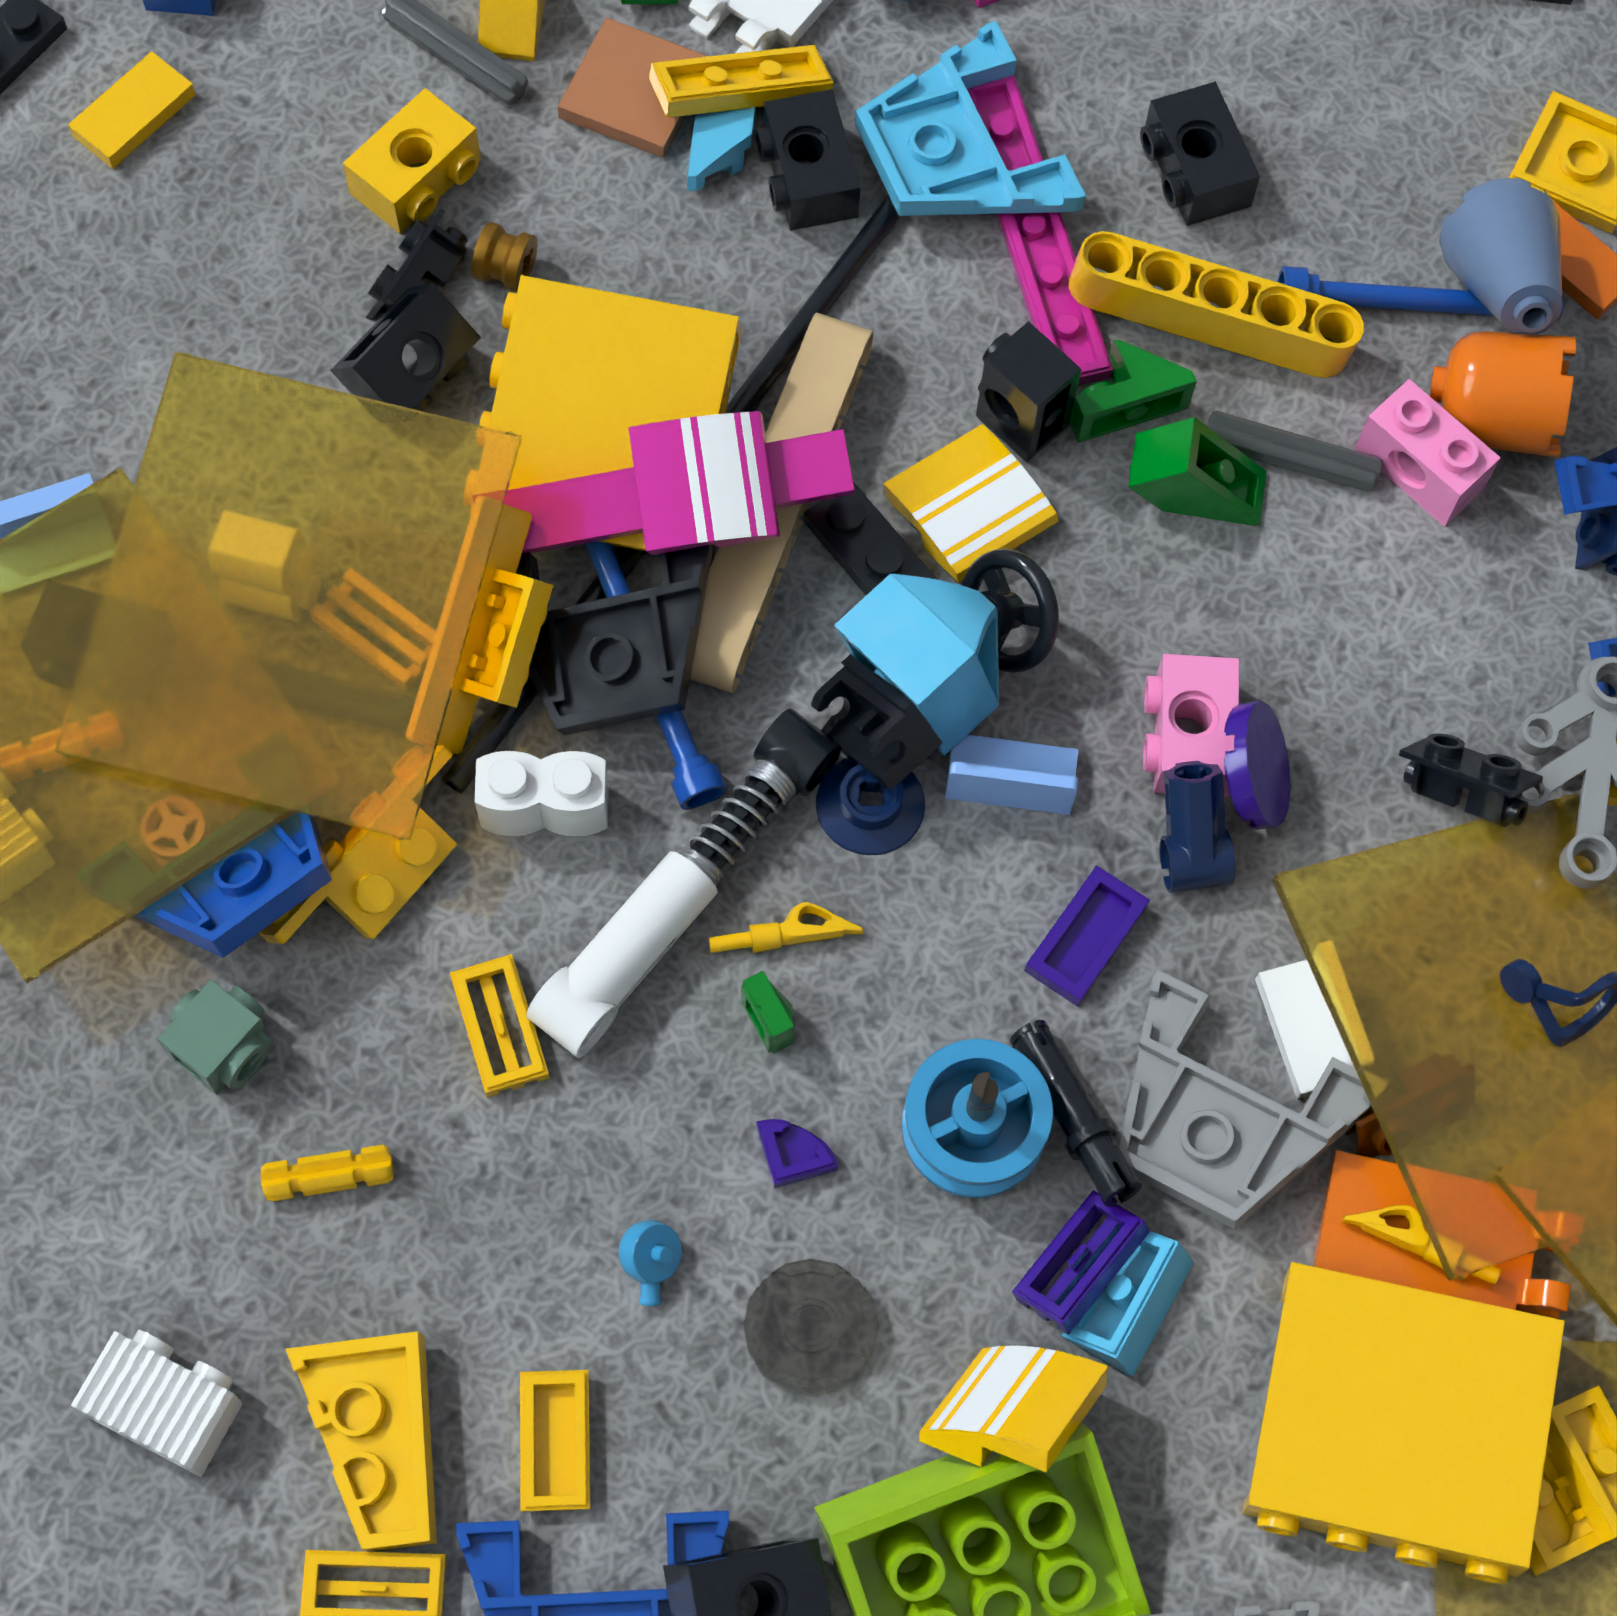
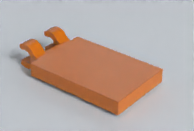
(1368, 1184)

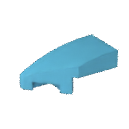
(719, 144)

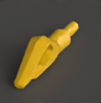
(790, 932)
(1412, 1239)

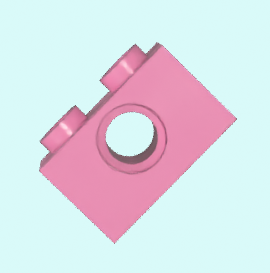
(1427, 452)
(1192, 689)

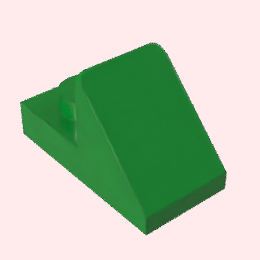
(1142, 391)

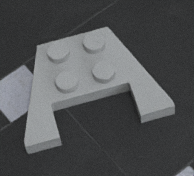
(1212, 1136)

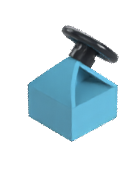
(947, 638)

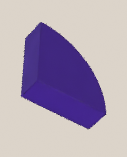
(793, 1152)

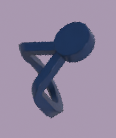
(1525, 985)

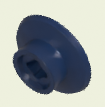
(868, 828)

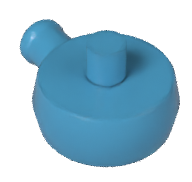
(650, 1256)

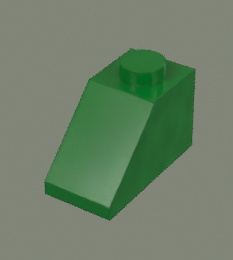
(1196, 474)

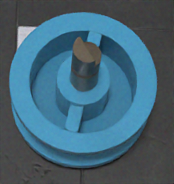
(976, 1118)

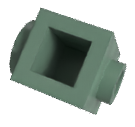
(217, 1036)

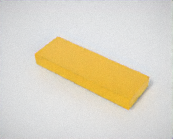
(737, 80)

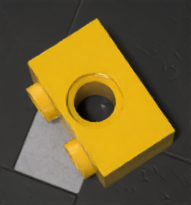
(419, 133)

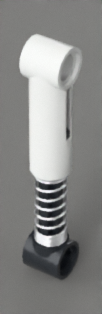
(585, 997)

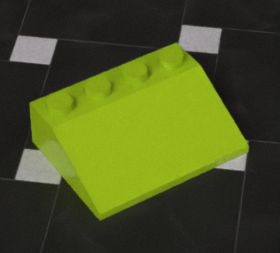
(986, 1540)

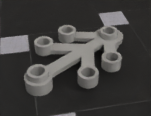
(1593, 756)

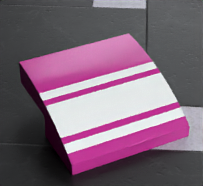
(704, 482)

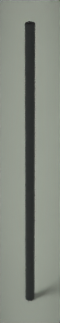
(745, 400)

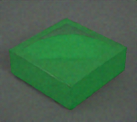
(768, 1012)

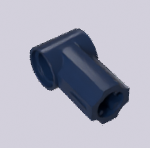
(1196, 842)

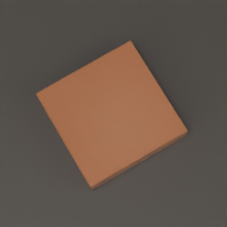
(614, 88)

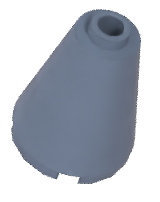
(1508, 252)

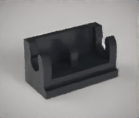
(876, 723)

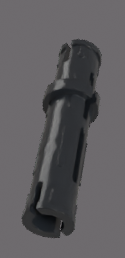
(1087, 1134)

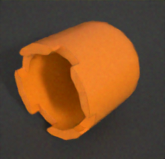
(1509, 389)

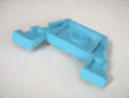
(938, 151)

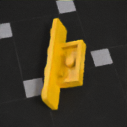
(500, 633)
(373, 873)

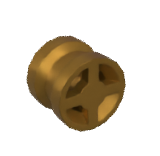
(503, 256)

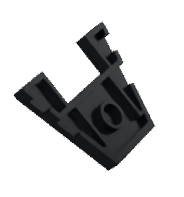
(621, 652)

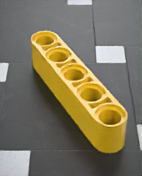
(1244, 302)

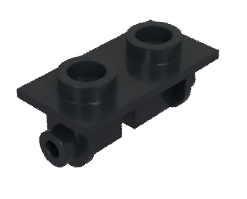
(429, 253)
(1495, 782)

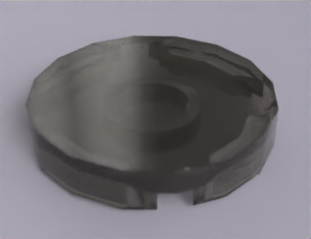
(804, 1353)

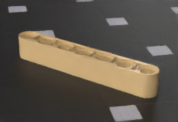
(747, 573)

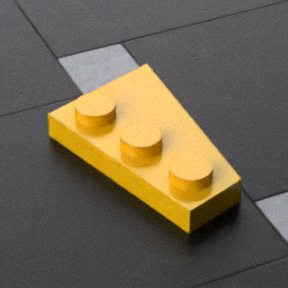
(376, 1428)

